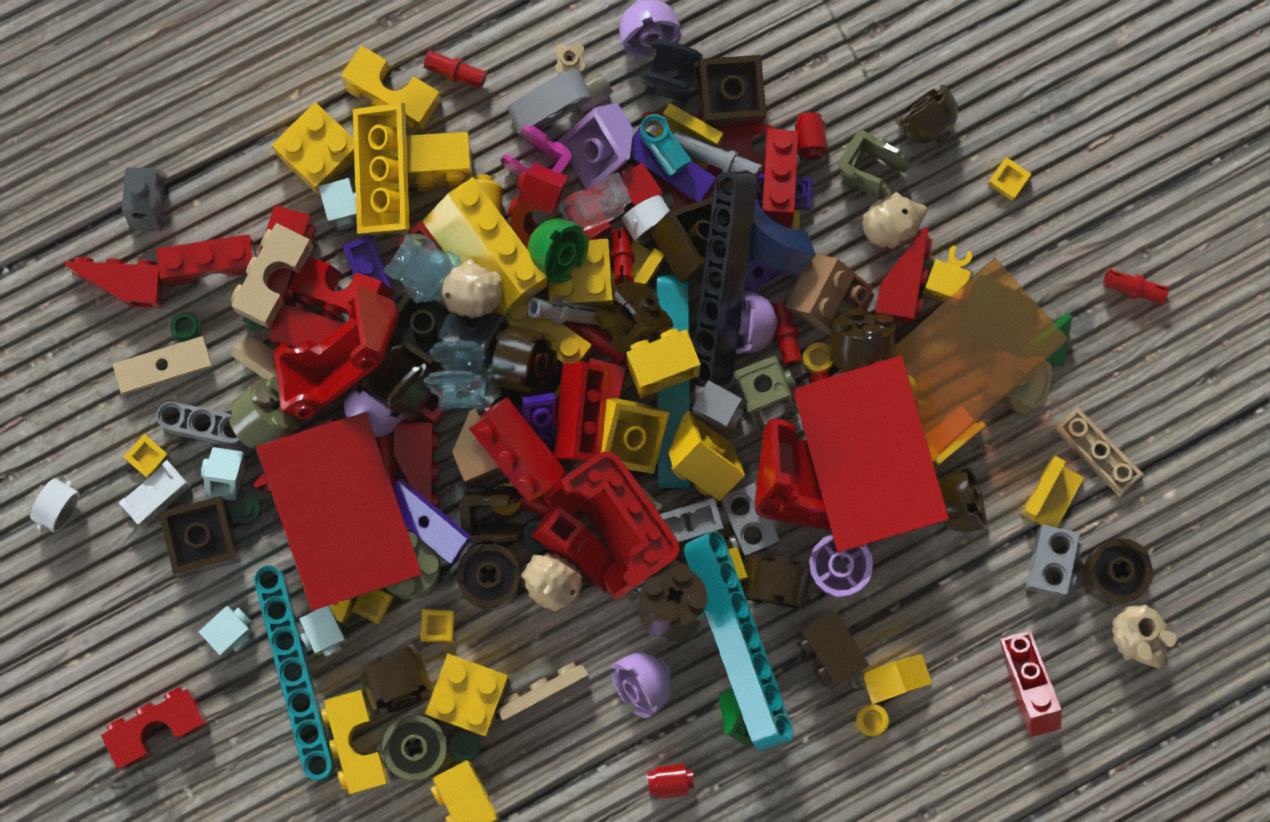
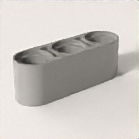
(550, 101)
(188, 423)

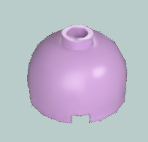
(646, 22)
(756, 323)
(362, 400)
(841, 572)
(643, 681)

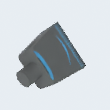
(143, 194)

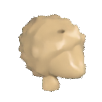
(893, 221)
(471, 290)
(552, 581)
(1142, 635)

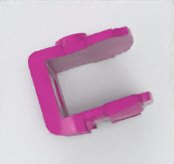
(540, 141)

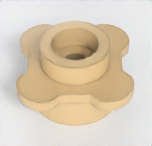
(563, 52)

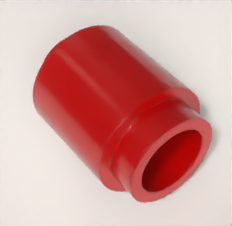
(811, 136)
(670, 781)

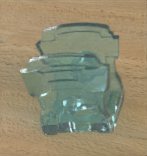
(422, 267)
(464, 375)

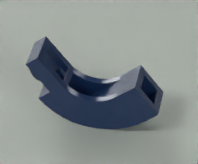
(779, 246)

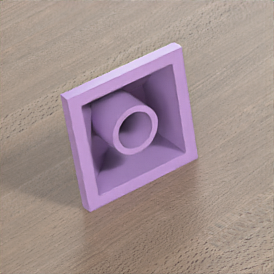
(599, 144)

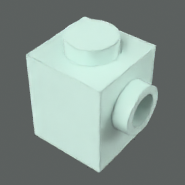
(339, 204)
(223, 473)
(227, 631)
(322, 632)

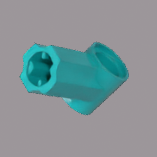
(665, 147)

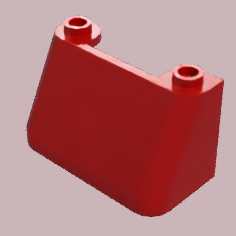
(323, 371)
(787, 479)
(621, 518)

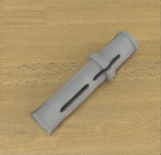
(716, 156)
(561, 311)

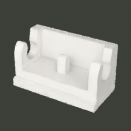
(155, 494)

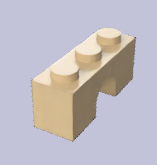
(280, 250)

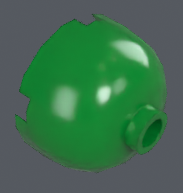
(558, 248)

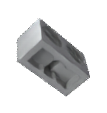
(718, 408)
(694, 520)
(751, 520)
(1045, 558)

